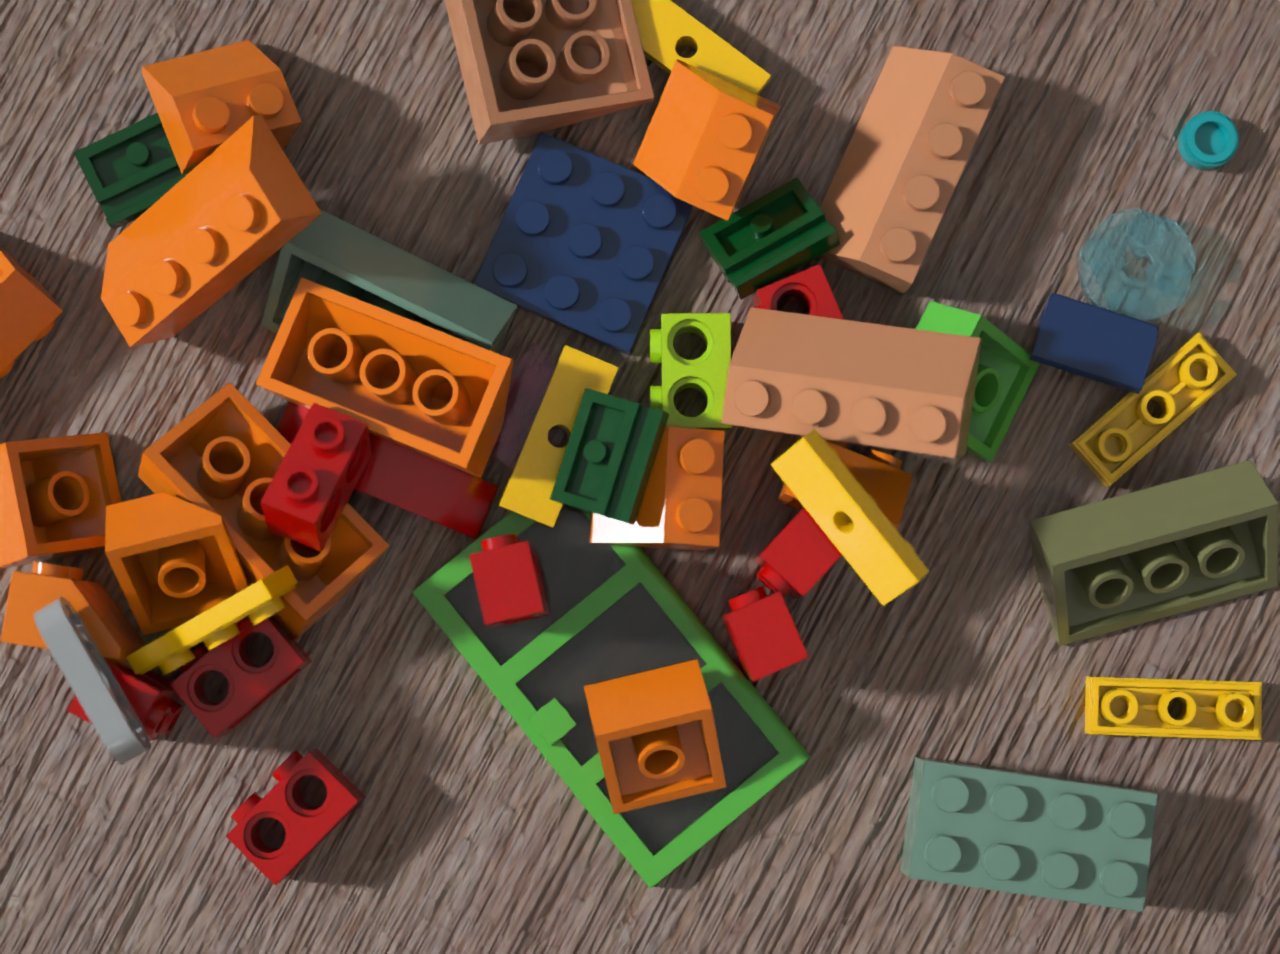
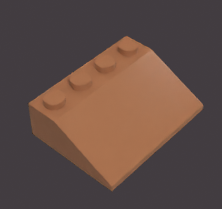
(546, 63)

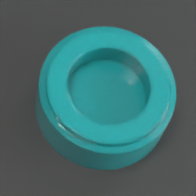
(1208, 140)

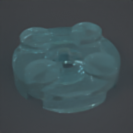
(1147, 236)

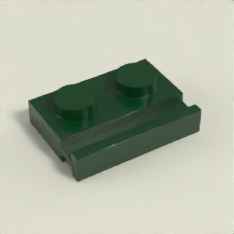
(130, 170)
(769, 238)
(609, 456)

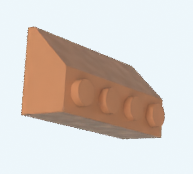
(906, 162)
(853, 382)

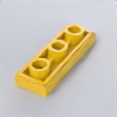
(667, 27)
(1130, 432)
(539, 461)
(850, 517)
(215, 624)
(1141, 708)

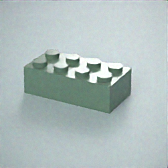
(1029, 834)

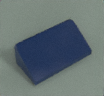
(1094, 343)

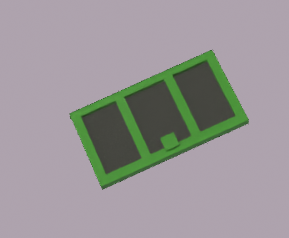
(605, 622)

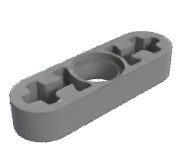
(92, 680)

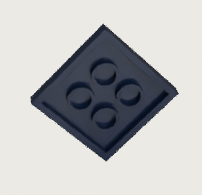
(584, 243)

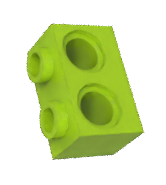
(704, 374)

